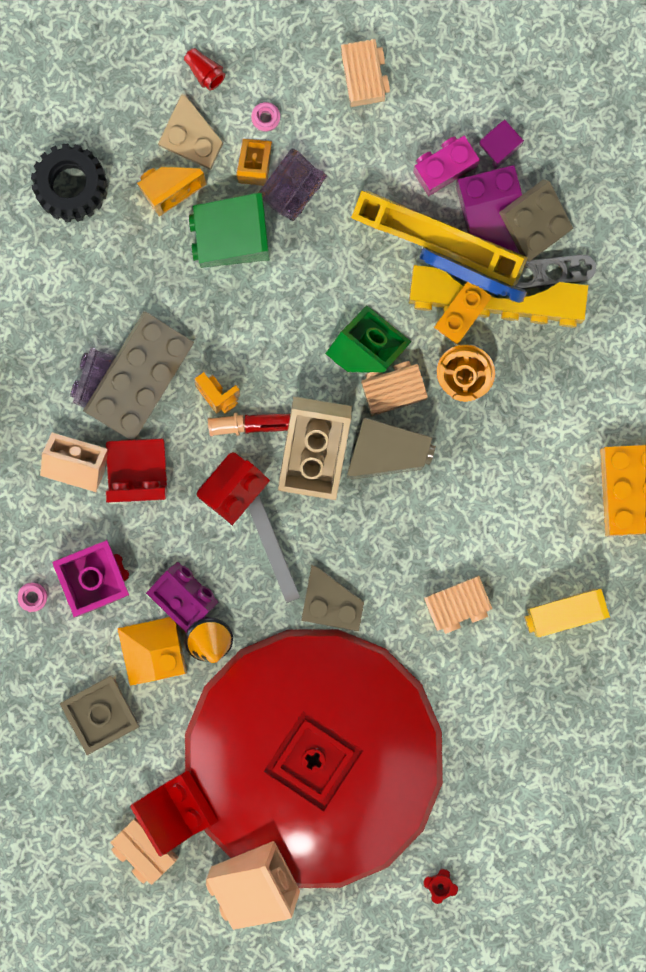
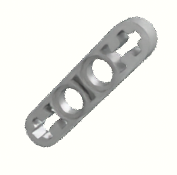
(540, 279)
(273, 550)

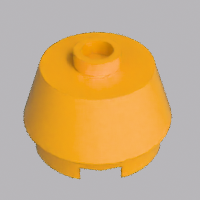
(465, 372)

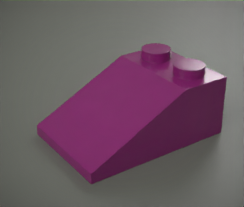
(482, 200)

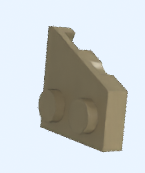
(331, 603)

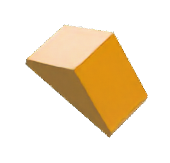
(254, 162)

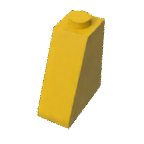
(567, 613)

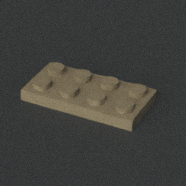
(138, 376)

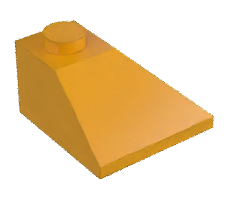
(170, 186)
(152, 651)

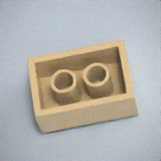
(314, 448)

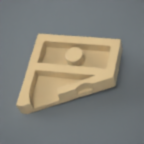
(190, 135)

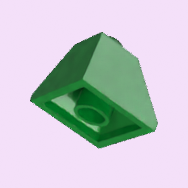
(367, 344)

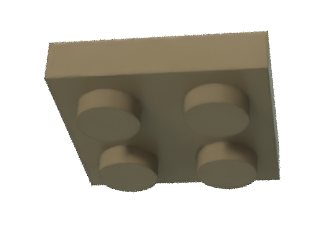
(536, 220)
(99, 715)

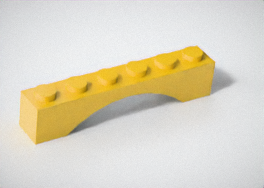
(439, 237)
(559, 303)

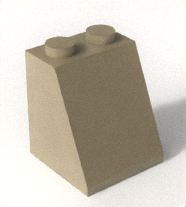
(388, 450)

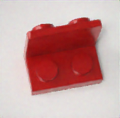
(136, 470)
(173, 813)

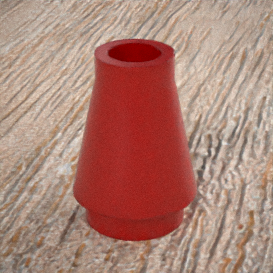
(205, 70)

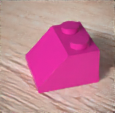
(90, 579)

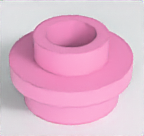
(265, 107)
(23, 597)

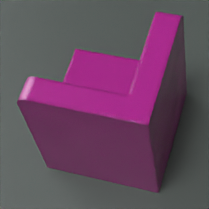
(501, 143)

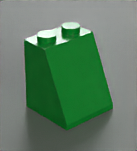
(230, 231)

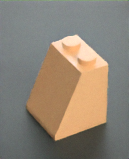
(254, 887)

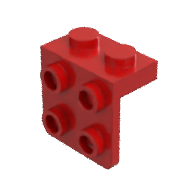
(232, 487)

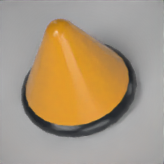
(208, 640)

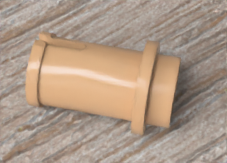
(226, 425)

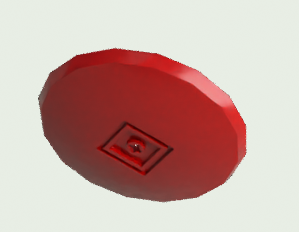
(327, 698)

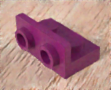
(182, 596)

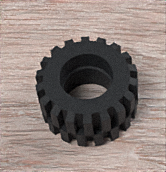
(64, 159)

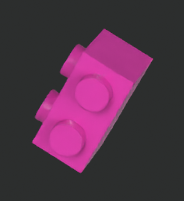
(446, 165)

